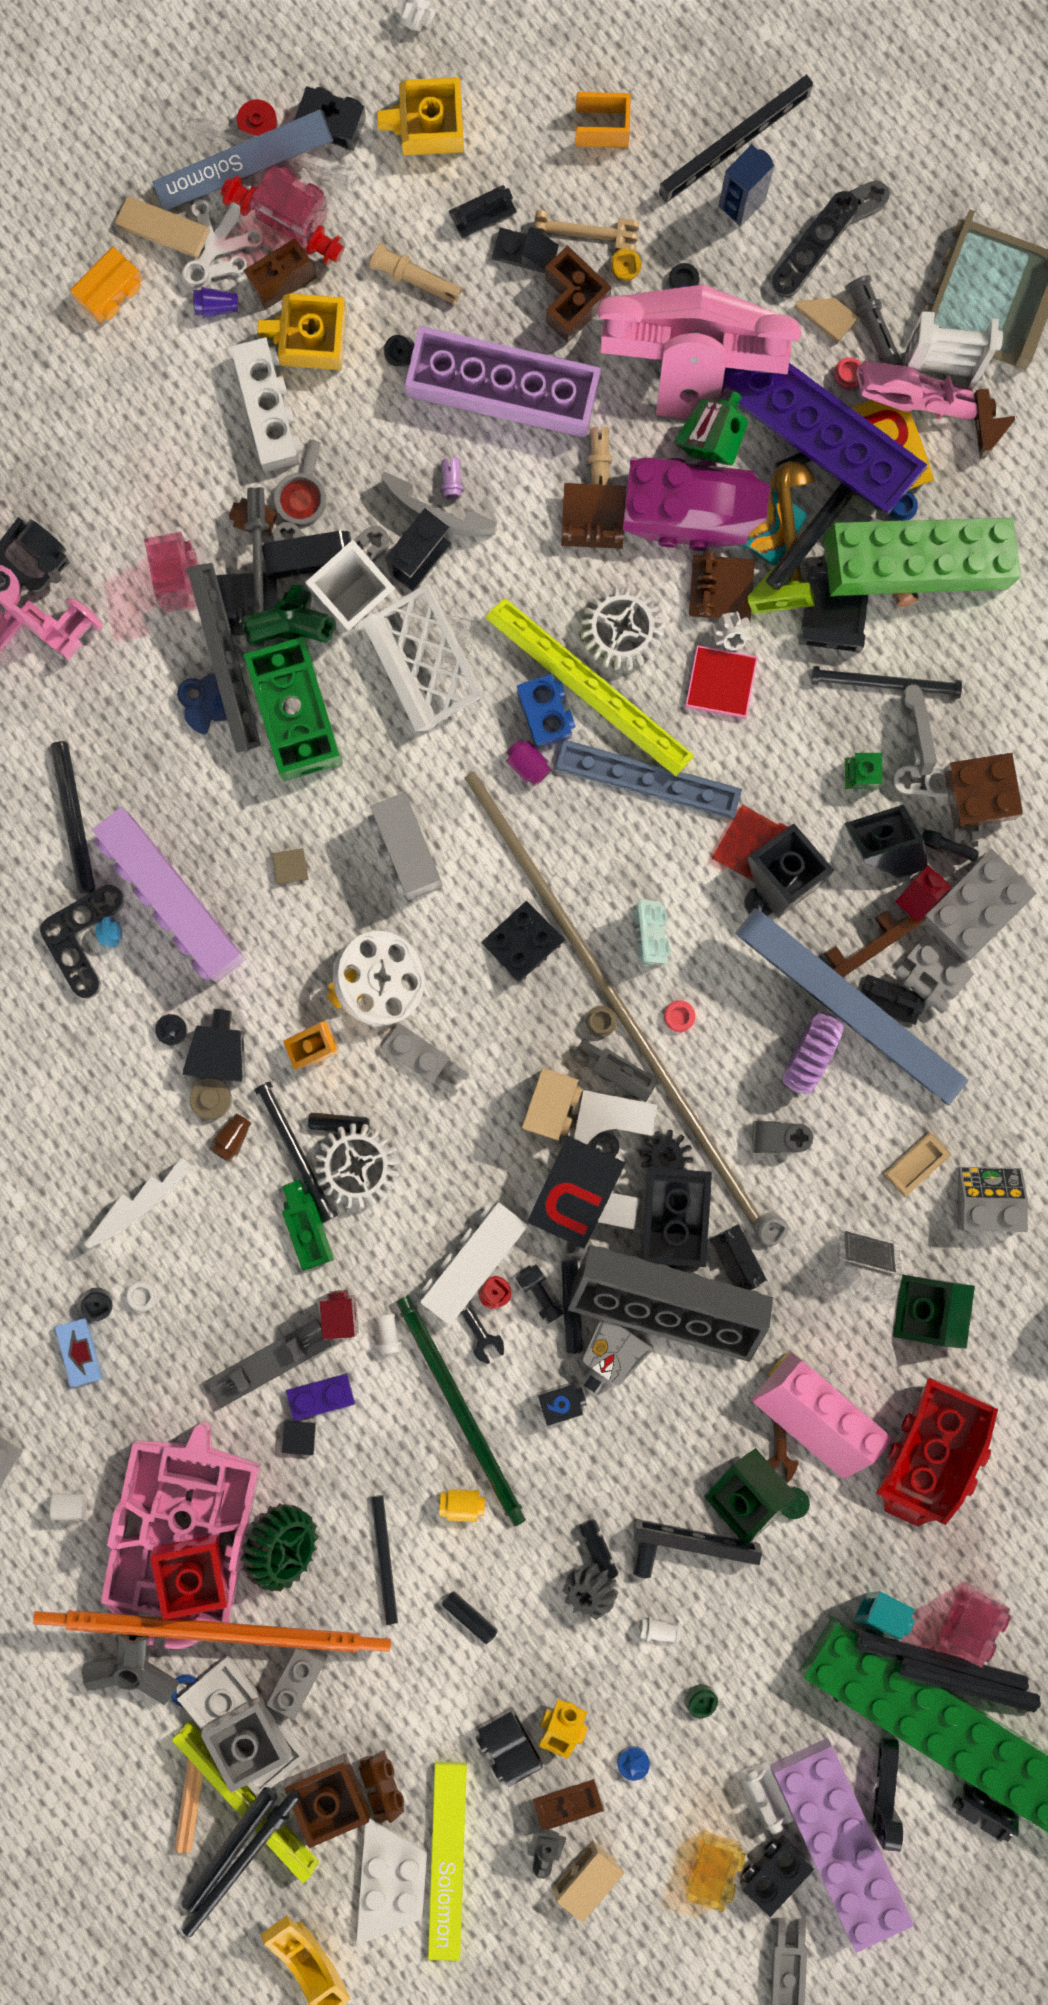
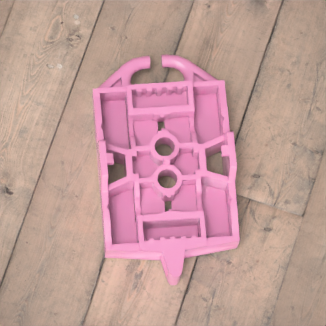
(157, 1490)

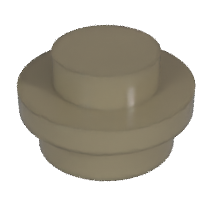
(601, 1021)

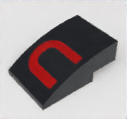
(576, 1192)

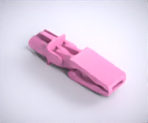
(909, 389)

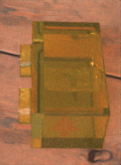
(714, 1871)

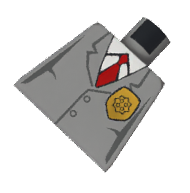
(612, 1355)

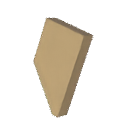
(829, 316)

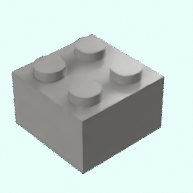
(246, 1744)

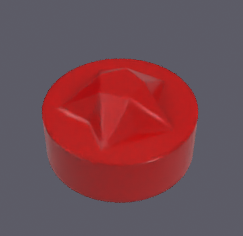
(494, 1292)

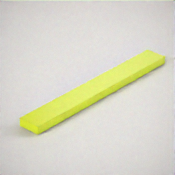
(590, 686)

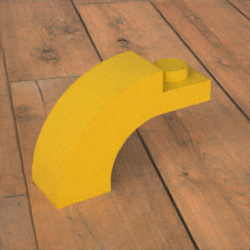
(307, 1962)

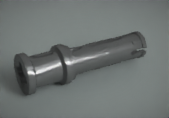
(869, 309)

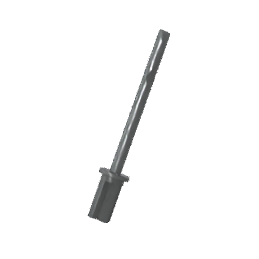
(256, 523)

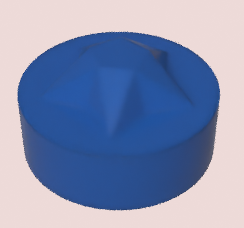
(633, 1763)

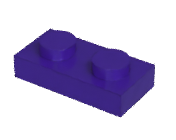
(320, 1396)

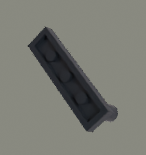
(653, 1534)

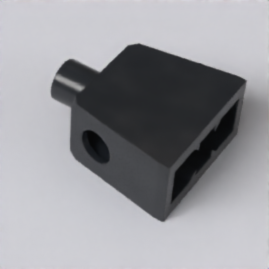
(217, 1050)

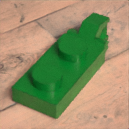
(305, 1227)

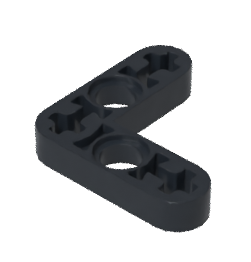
(69, 941)
(886, 1821)

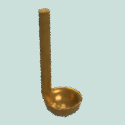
(784, 477)

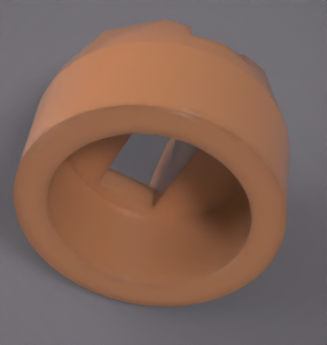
(906, 599)

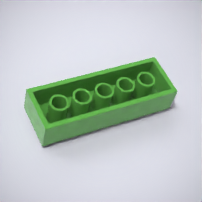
(921, 556)

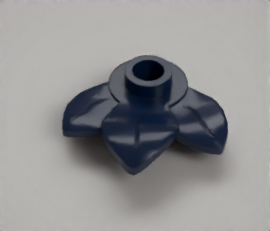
(205, 707)

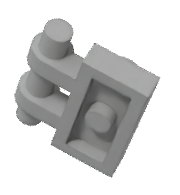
(937, 967)

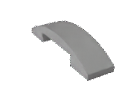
(473, 524)

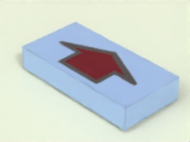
(78, 1352)

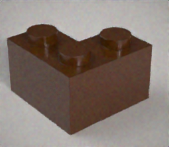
(579, 293)

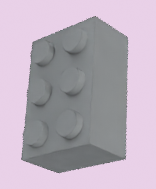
(404, 847)
(978, 905)

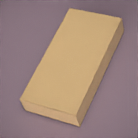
(917, 1164)

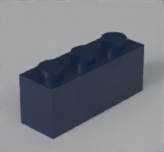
(746, 184)

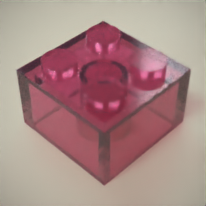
(168, 563)
(974, 1624)

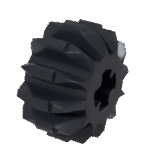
(660, 1147)

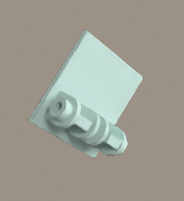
(651, 919)

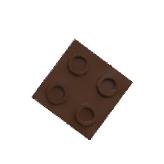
(593, 515)
(720, 586)

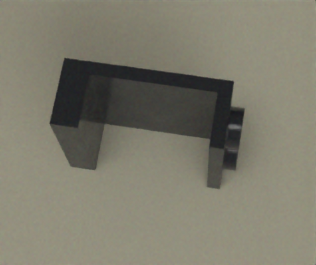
(418, 550)

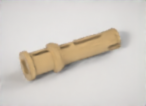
(402, 269)

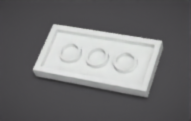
(225, 1690)

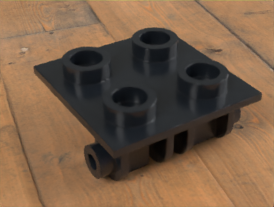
(238, 597)
(523, 941)

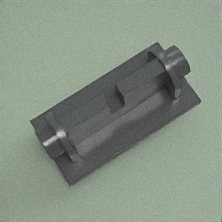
(545, 1848)

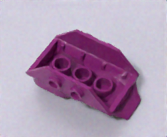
(693, 503)

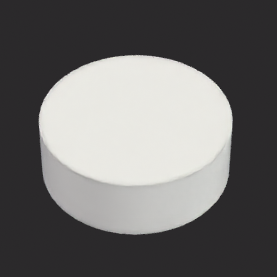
(141, 1296)

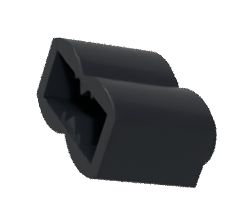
(509, 1747)

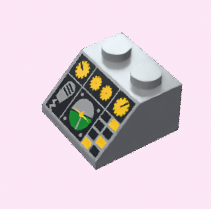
(992, 1199)

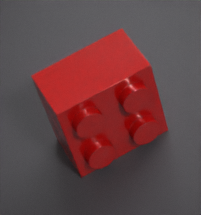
(189, 1577)

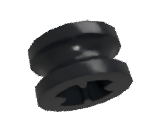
(601, 1137)

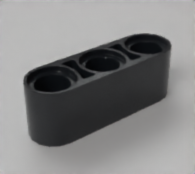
(302, 554)

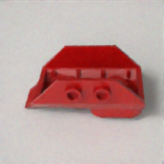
(937, 1455)

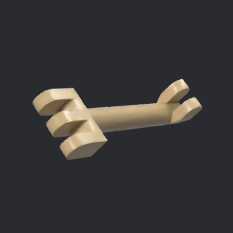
(618, 235)

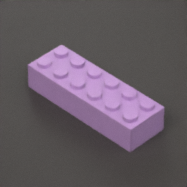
(502, 381)
(164, 890)
(842, 1845)

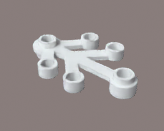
(216, 245)

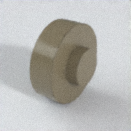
(210, 1098)

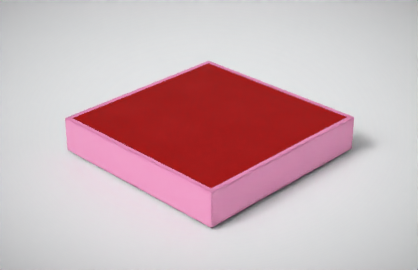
(721, 682)

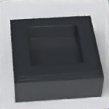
(299, 1437)

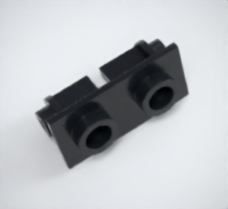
(483, 211)
(894, 999)
(738, 1258)
(999, 1820)

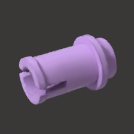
(451, 479)

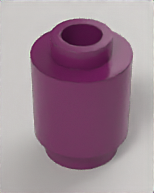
(528, 762)

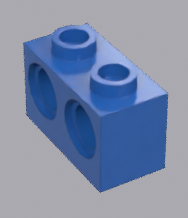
(538, 713)

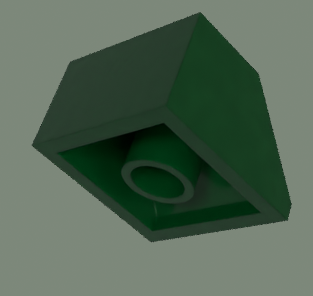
(934, 1311)
(750, 1496)

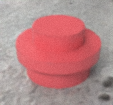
(845, 373)

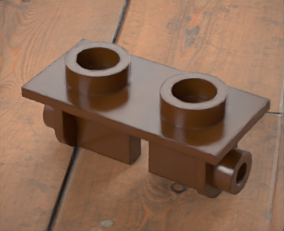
(387, 1801)

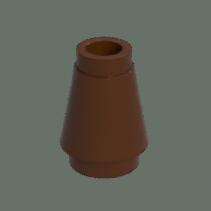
(230, 1138)

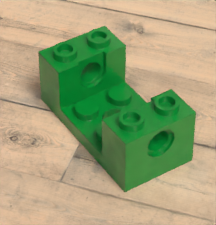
(302, 740)

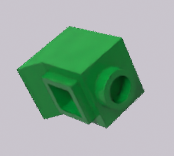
(863, 771)

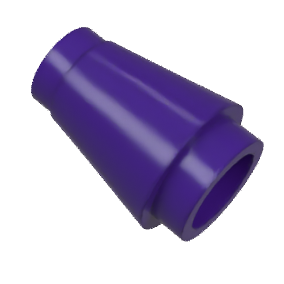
(214, 302)

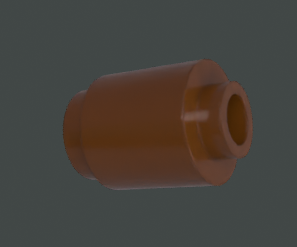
(239, 515)

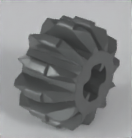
(590, 1591)

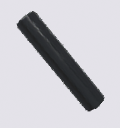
(572, 1320)

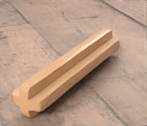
(188, 1809)

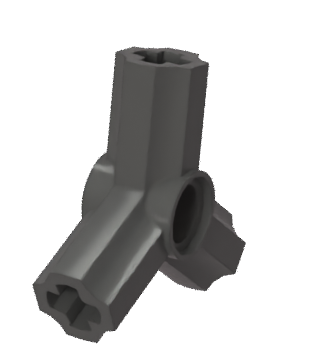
(130, 1671)

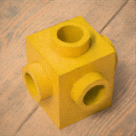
(563, 1728)

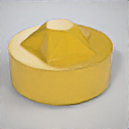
(625, 264)

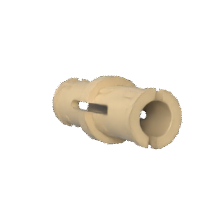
(599, 456)

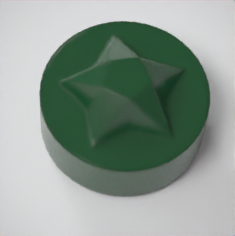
(799, 1506)
(701, 1701)

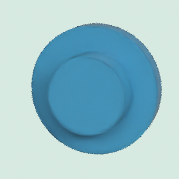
(108, 932)

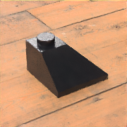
(889, 842)

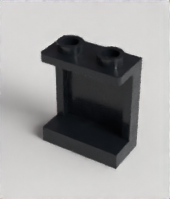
(834, 620)

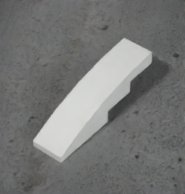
(130, 1210)

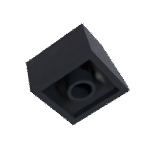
(788, 870)

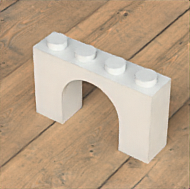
(606, 1112)

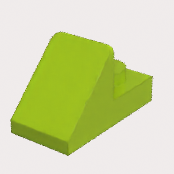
(791, 596)

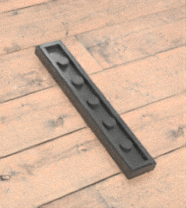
(224, 657)

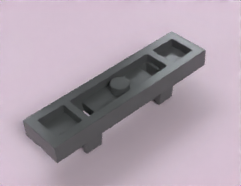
(268, 1363)

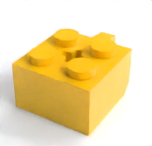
(411, 117)
(293, 326)

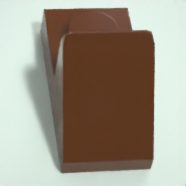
(989, 430)

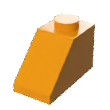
(311, 1045)

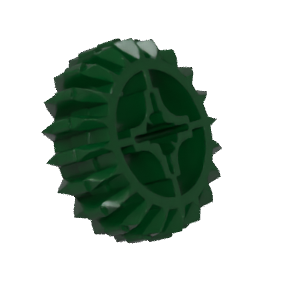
(279, 1547)

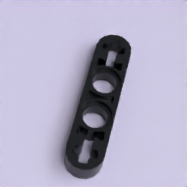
(814, 244)

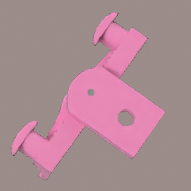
(696, 337)

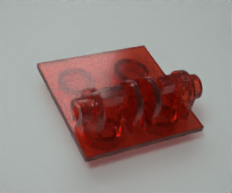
(744, 837)

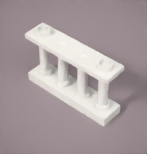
(951, 350)

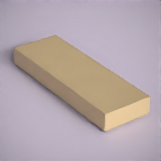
(162, 227)

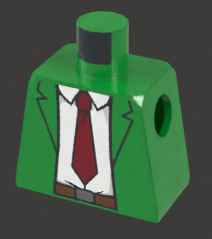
(714, 430)

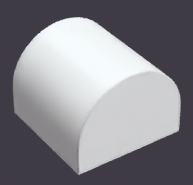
(68, 1507)

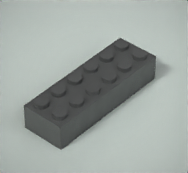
(670, 1303)

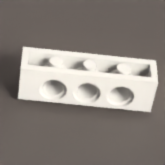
(248, 360)

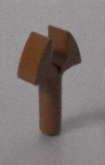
(780, 1453)

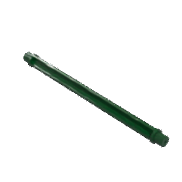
(461, 1411)

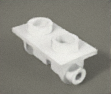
(767, 1796)

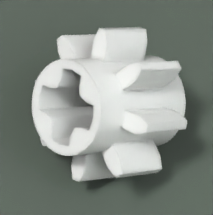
(415, 13)
(732, 631)

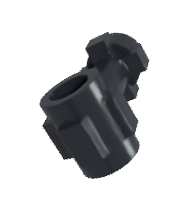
(531, 1279)

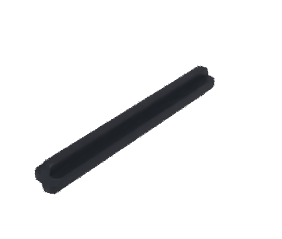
(809, 537)
(72, 817)
(968, 1684)
(229, 1849)

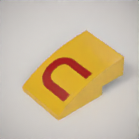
(898, 426)

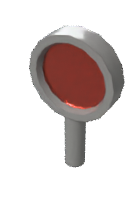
(300, 495)

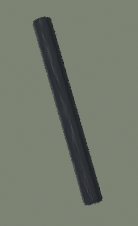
(897, 1649)

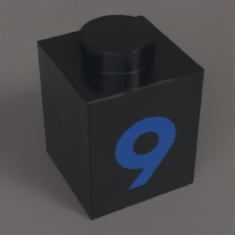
(561, 1403)

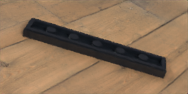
(736, 139)

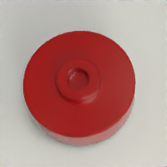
(256, 117)

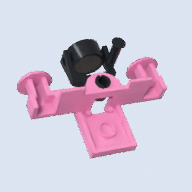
(49, 552)

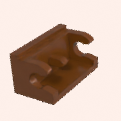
(280, 273)
(568, 1805)

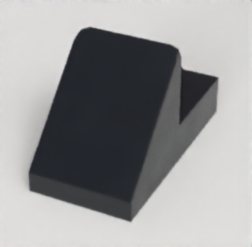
(523, 250)

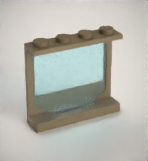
(997, 279)

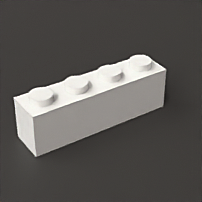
(474, 1262)

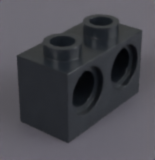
(784, 1879)

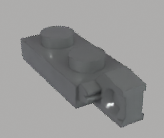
(616, 1070)

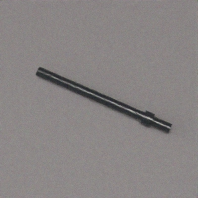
(275, 1821)

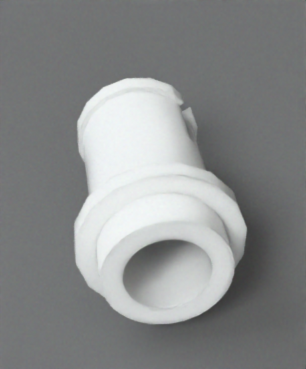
(387, 1334)
(659, 1630)

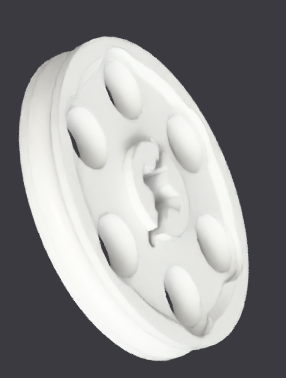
(370, 987)

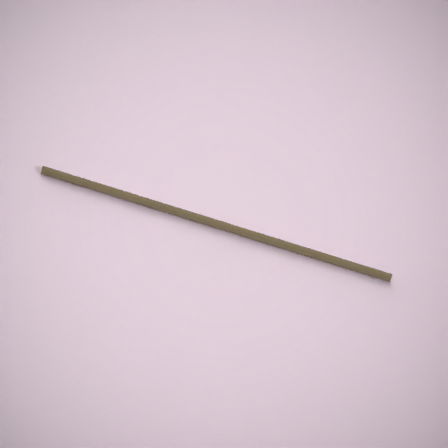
(612, 997)

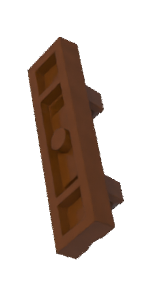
(892, 932)

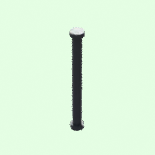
(888, 682)
(295, 1151)

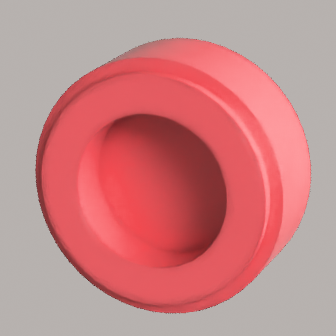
(679, 1016)

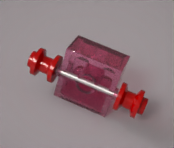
(288, 208)

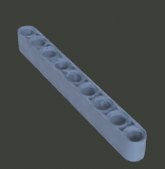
(851, 1006)

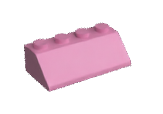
(821, 1418)

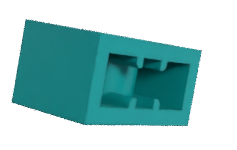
(884, 1615)

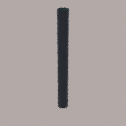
(384, 1559)

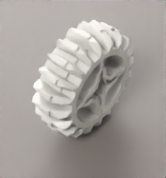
(609, 621)
(332, 1177)

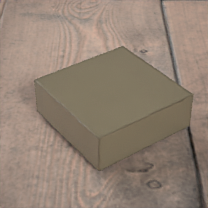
(290, 866)

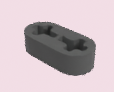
(869, 207)

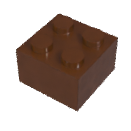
(983, 791)
(329, 1800)

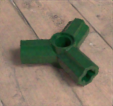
(289, 620)

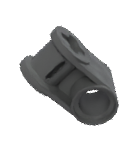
(775, 1137)

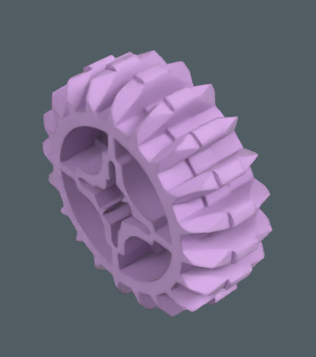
(813, 1052)

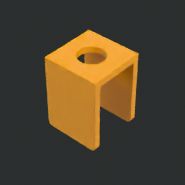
(603, 103)

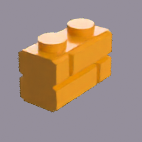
(107, 285)

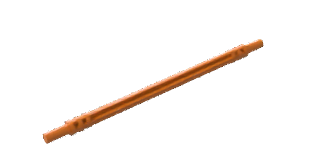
(211, 1631)

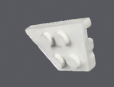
(390, 1882)

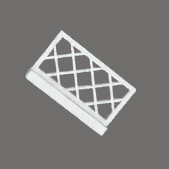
(398, 664)

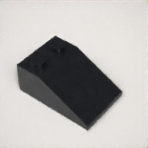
(676, 1217)

